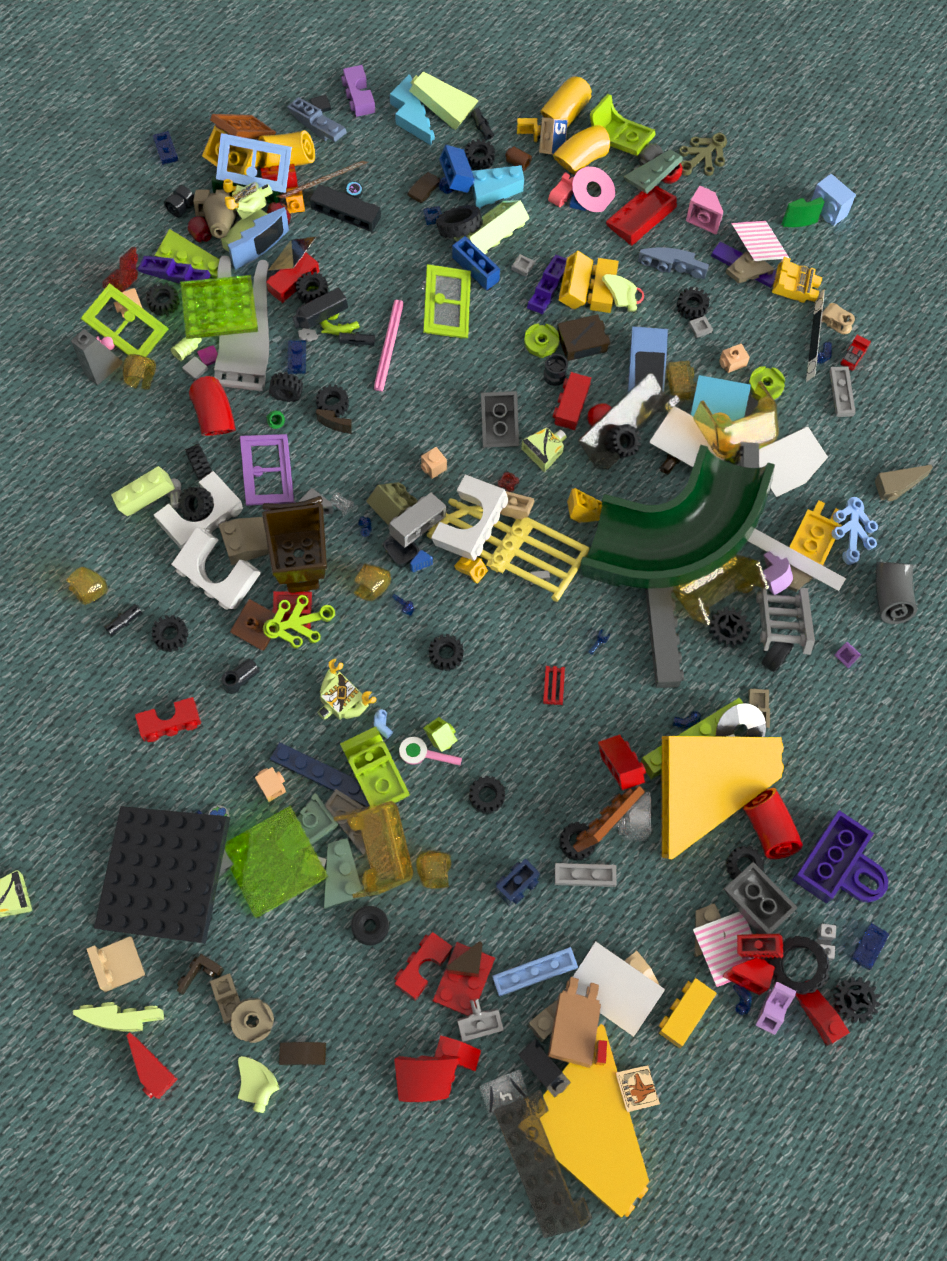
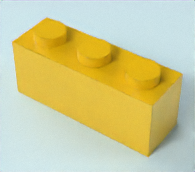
(576, 280)
(602, 298)
(686, 1012)

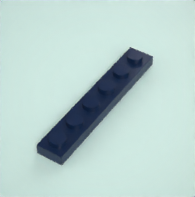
(318, 772)

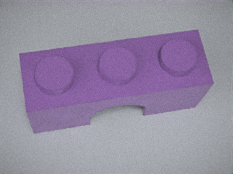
(361, 101)

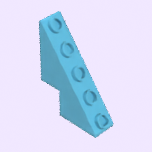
(411, 112)

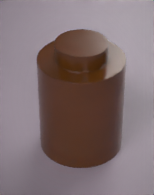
(518, 157)

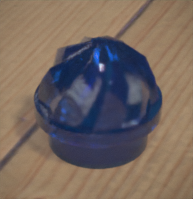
(444, 187)

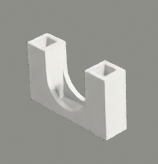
(225, 506)
(470, 541)
(191, 563)

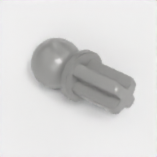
(174, 495)

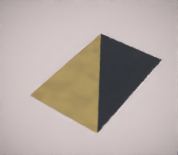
(292, 253)

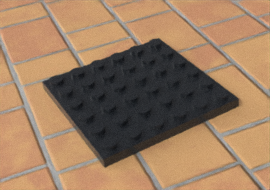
(162, 874)

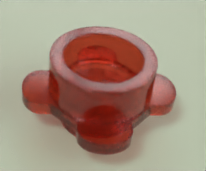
(508, 477)

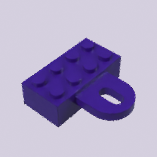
(839, 860)

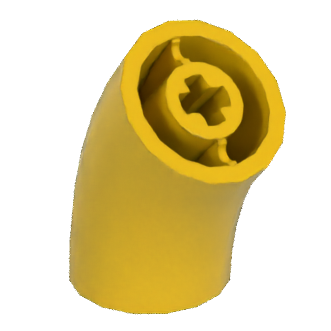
(568, 100)
(583, 148)
(301, 152)

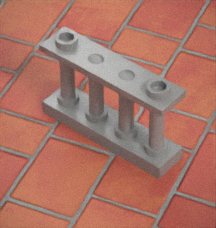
(802, 613)

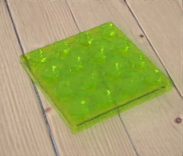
(218, 307)
(274, 862)

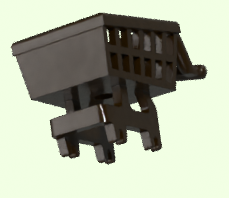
(291, 529)

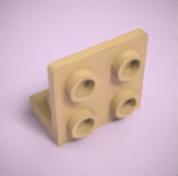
(116, 964)

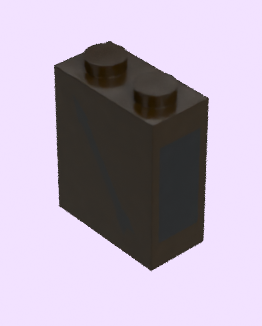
(583, 337)

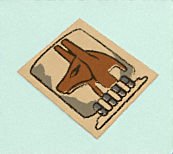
(637, 1088)

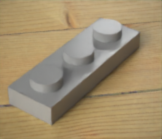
(842, 391)
(585, 875)

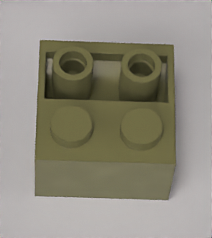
(390, 500)

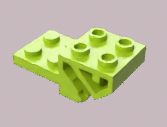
(374, 768)

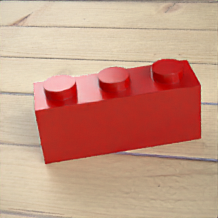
(283, 283)
(572, 401)
(622, 762)

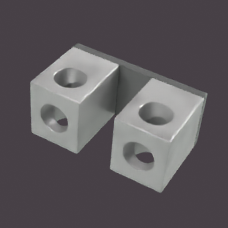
(825, 935)

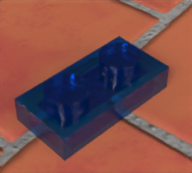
(165, 147)
(297, 357)
(870, 946)

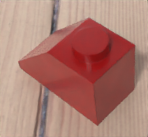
(752, 975)
(452, 1047)

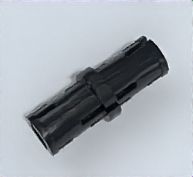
(482, 124)
(356, 338)
(123, 619)

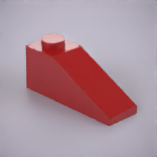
(823, 1016)
(150, 1070)

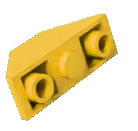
(583, 507)

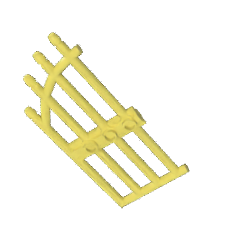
(512, 542)

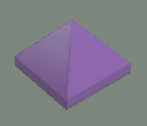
(847, 654)

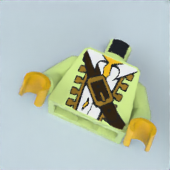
(246, 199)
(341, 696)

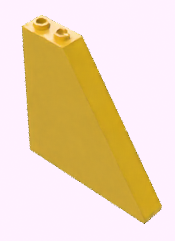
(710, 781)
(596, 1134)

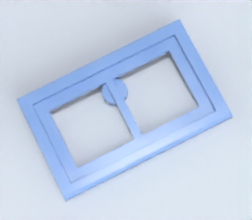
(284, 152)

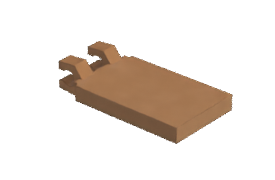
(575, 1025)

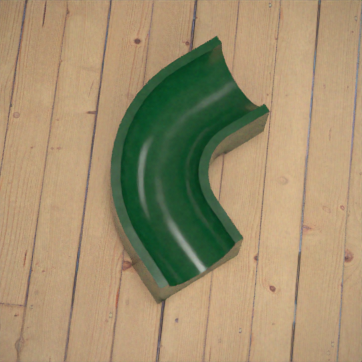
(681, 537)

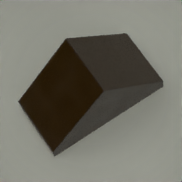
(468, 963)

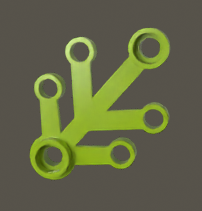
(296, 622)

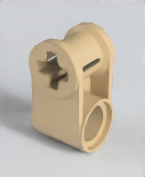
(837, 317)

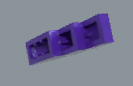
(170, 270)
(548, 285)

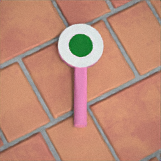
(414, 751)

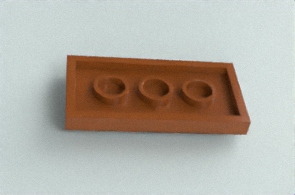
(241, 125)
(609, 817)

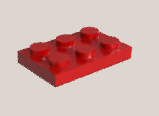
(457, 990)

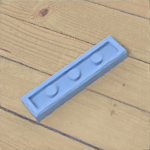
(535, 971)

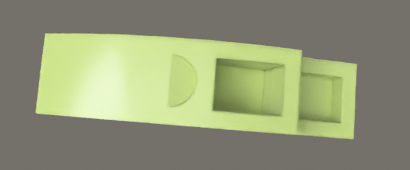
(111, 1018)

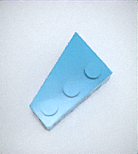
(496, 184)

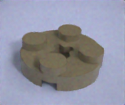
(263, 1024)

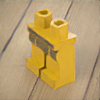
(796, 281)

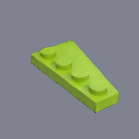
(186, 252)

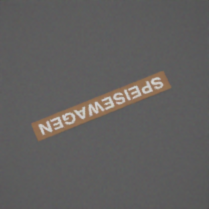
(322, 179)

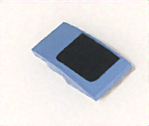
(258, 239)
(647, 355)

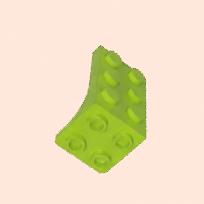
(622, 132)

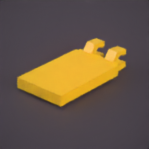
(815, 534)

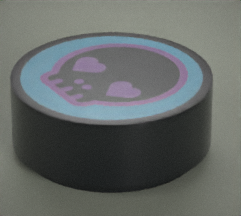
(354, 189)

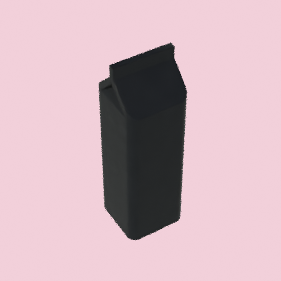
(320, 309)

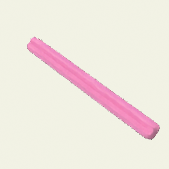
(388, 345)

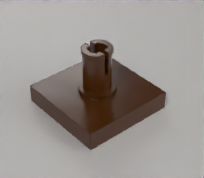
(250, 624)

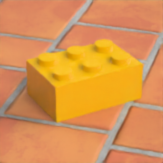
(238, 158)

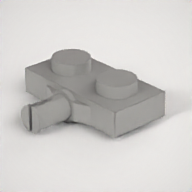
(479, 1022)

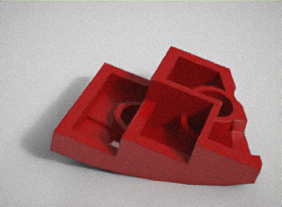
(425, 1077)

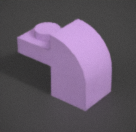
(778, 573)
(775, 1007)

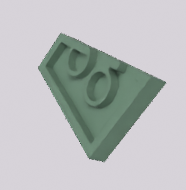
(652, 172)
(316, 819)
(341, 873)

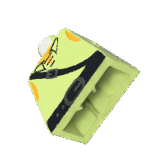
(544, 447)
(13, 895)

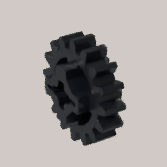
(725, 633)
(852, 1007)

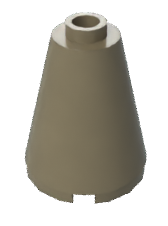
(218, 215)

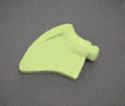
(622, 291)
(256, 1083)

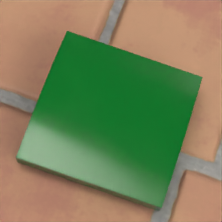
(802, 213)

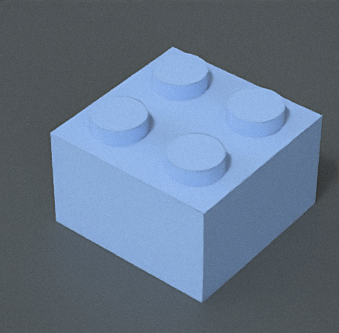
(837, 199)

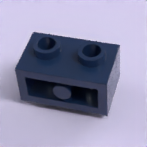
(522, 877)

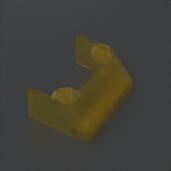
(726, 435)
(735, 575)
(384, 847)

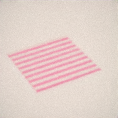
(760, 240)
(720, 952)

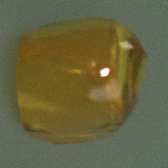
(137, 368)
(372, 582)
(87, 585)
(433, 868)

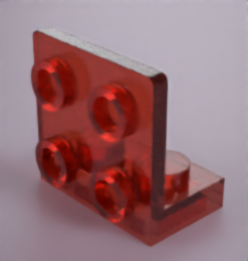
(127, 274)

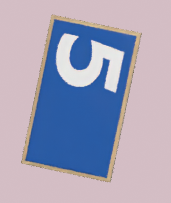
(552, 134)

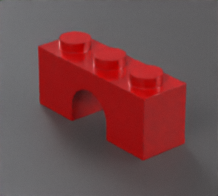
(185, 717)
(432, 949)

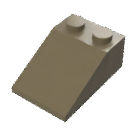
(244, 538)

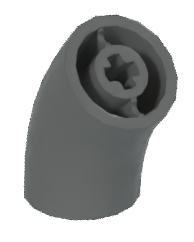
(895, 592)

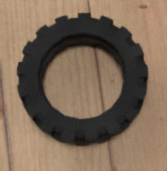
(459, 221)
(822, 969)

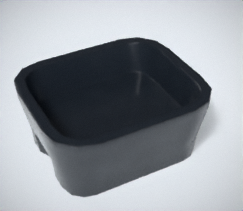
(399, 554)

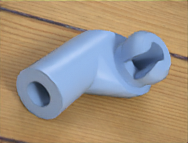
(380, 723)

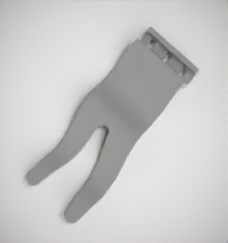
(246, 352)

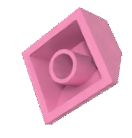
(705, 210)

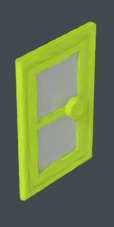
(447, 301)

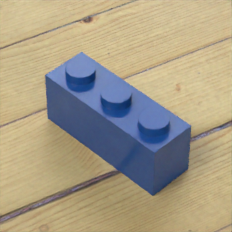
(456, 169)
(474, 260)

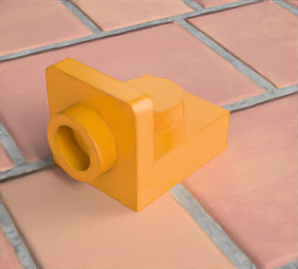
(295, 201)

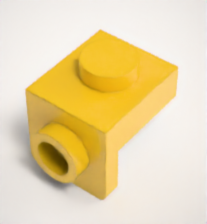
(528, 126)
(475, 569)

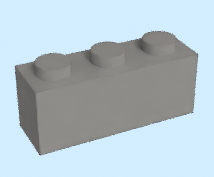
(417, 519)

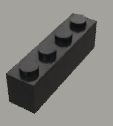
(345, 208)

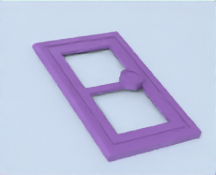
(250, 471)

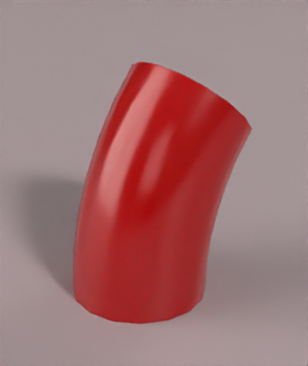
(211, 407)
(773, 825)

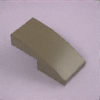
(760, 699)
(225, 995)

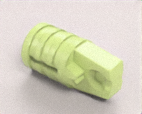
(185, 347)

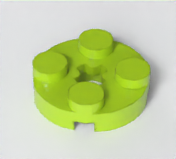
(538, 348)
(771, 375)

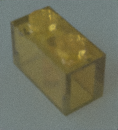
(680, 380)

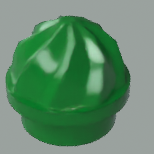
(275, 419)

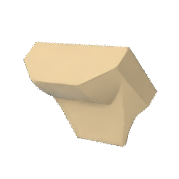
(517, 506)

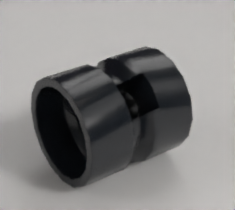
(180, 201)
(555, 369)

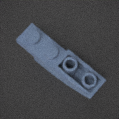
(314, 120)
(667, 258)

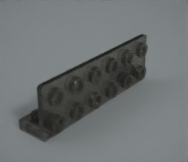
(635, 409)
(539, 1167)

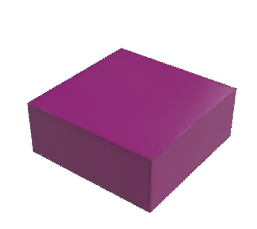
(208, 355)

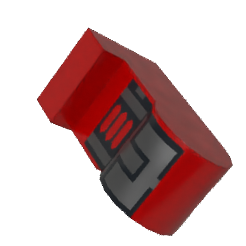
(855, 352)

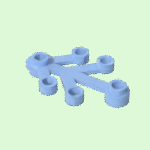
(854, 507)

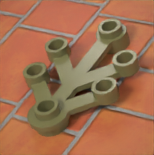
(704, 152)

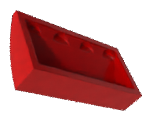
(642, 214)

